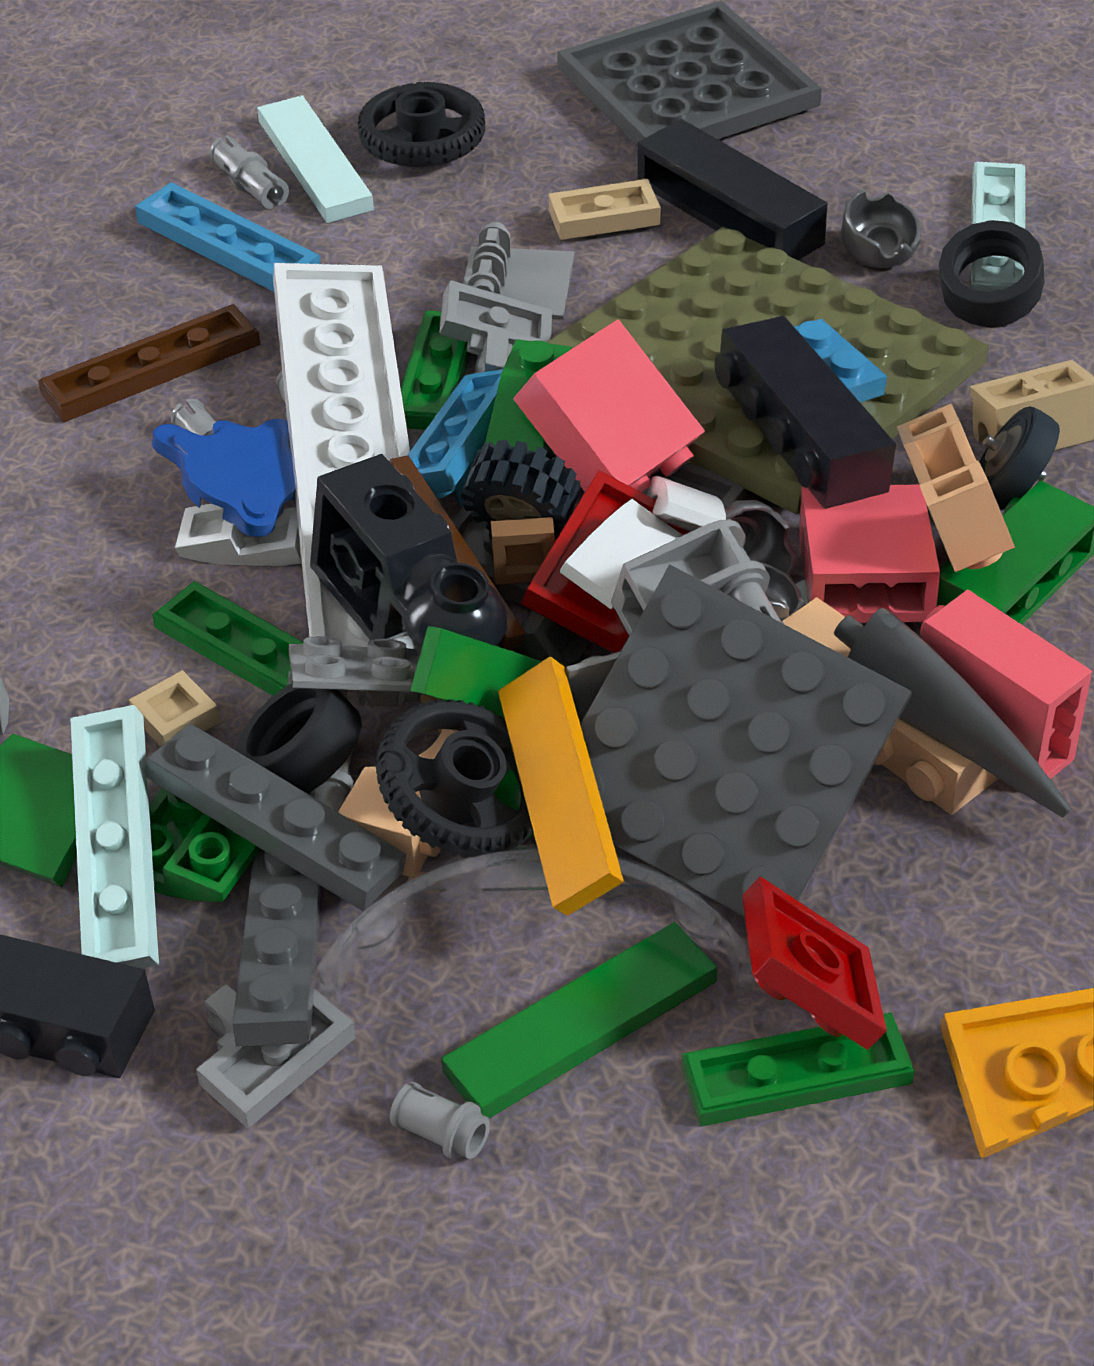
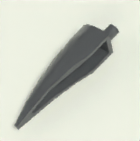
(946, 704)

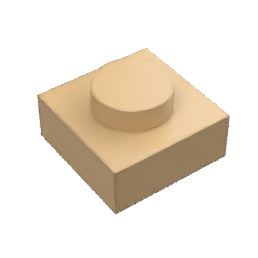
(173, 706)

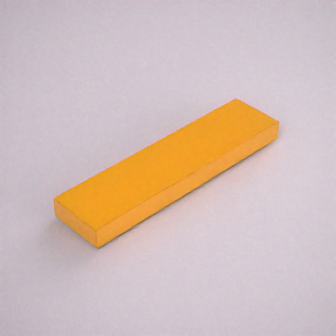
(560, 787)

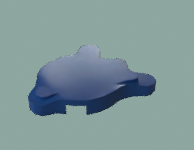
(234, 469)

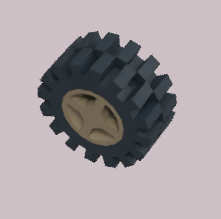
(519, 485)

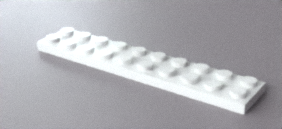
(338, 399)

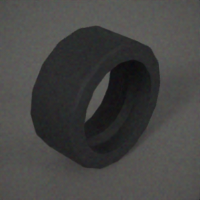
(983, 241)
(302, 735)

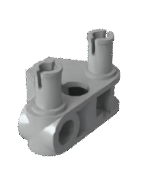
(709, 554)

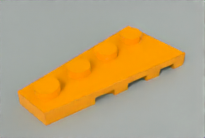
(1023, 1065)

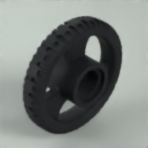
(422, 130)
(454, 784)

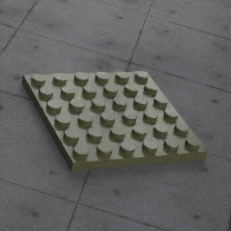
(737, 281)

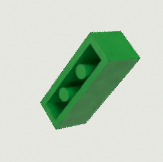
(1051, 543)

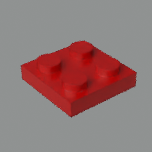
(812, 964)

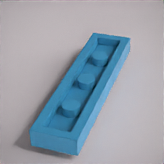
(219, 234)
(456, 432)

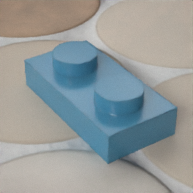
(844, 360)

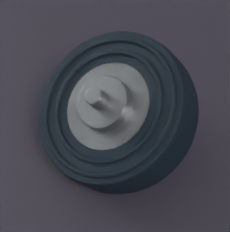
(1019, 454)

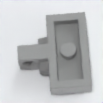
(491, 323)
(257, 1078)

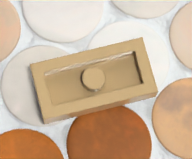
(604, 209)

